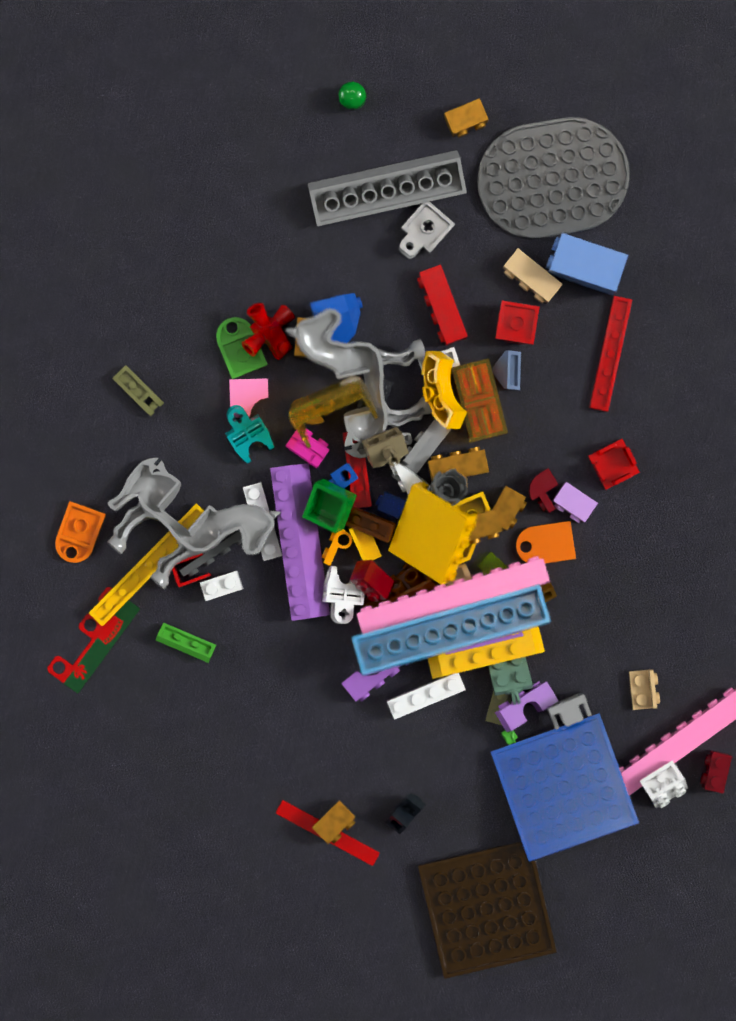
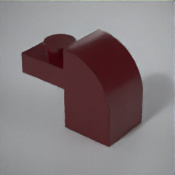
(539, 486)

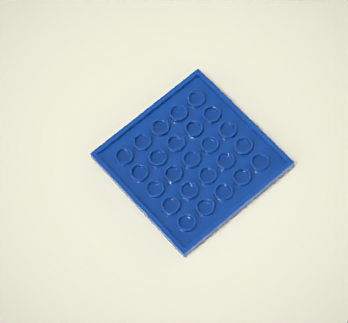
(564, 787)

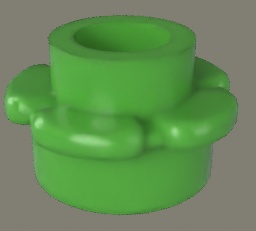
(509, 737)

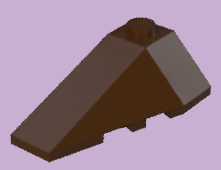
(406, 583)

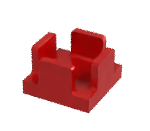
(517, 323)
(614, 464)

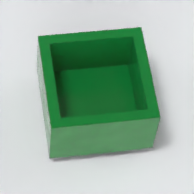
(329, 505)

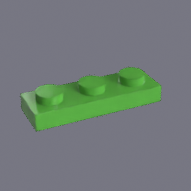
(185, 642)

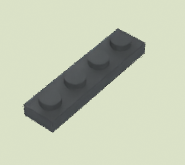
(207, 558)

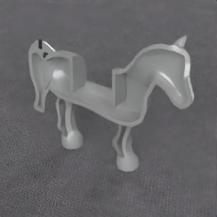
(354, 359)
(155, 494)

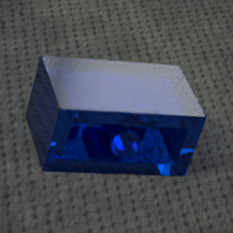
(390, 505)

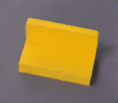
(365, 544)

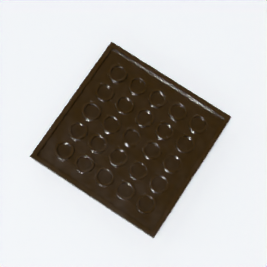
(486, 909)

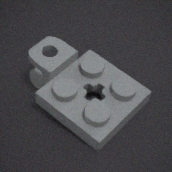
(418, 237)

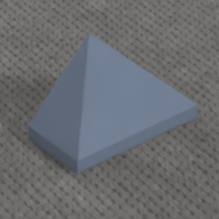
(508, 370)

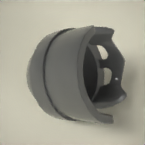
(452, 486)

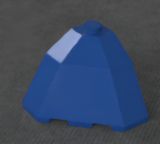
(349, 309)

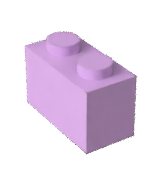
(574, 502)

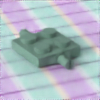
(510, 678)

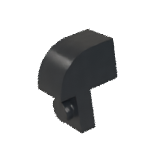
(405, 812)

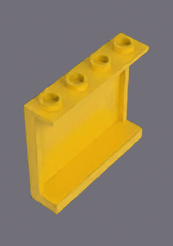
(432, 534)

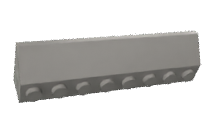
(387, 188)

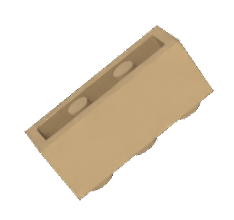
(531, 276)

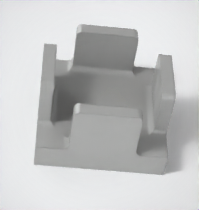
(569, 710)

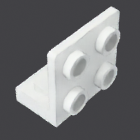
(664, 784)

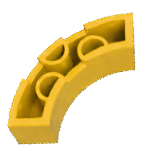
(438, 390)

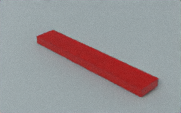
(610, 353)

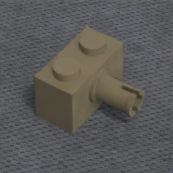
(385, 448)

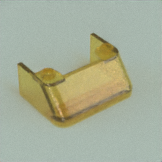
(327, 401)

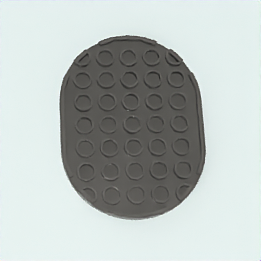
(553, 177)

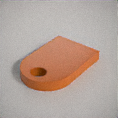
(79, 530)
(548, 541)

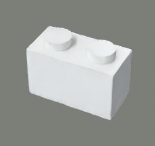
(221, 585)

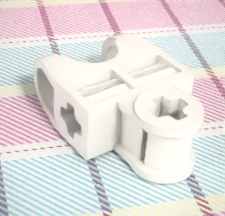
(339, 602)

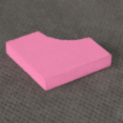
(247, 393)

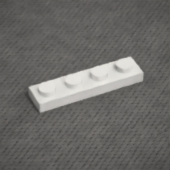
(255, 496)

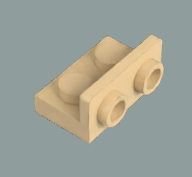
(643, 689)

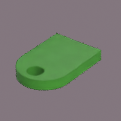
(235, 356)

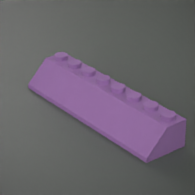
(299, 542)

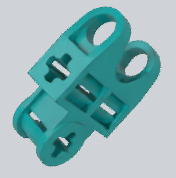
(246, 431)

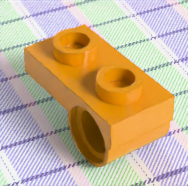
(329, 553)

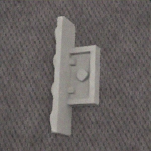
(425, 446)

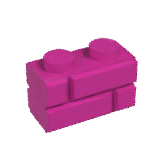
(313, 455)

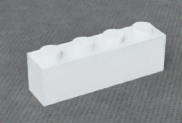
(425, 695)

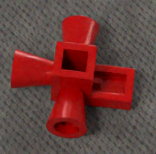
(268, 330)

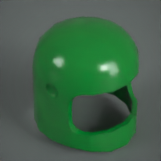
(352, 95)

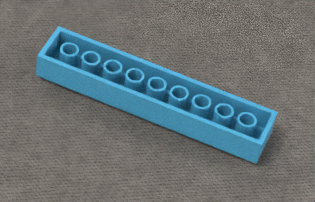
(451, 630)

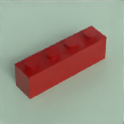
(442, 304)

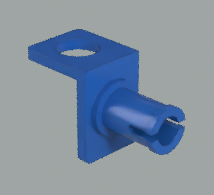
(339, 478)

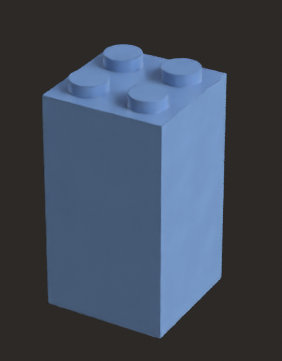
(586, 264)

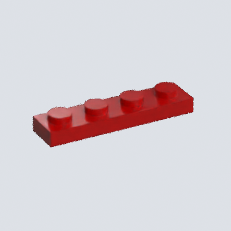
(361, 485)

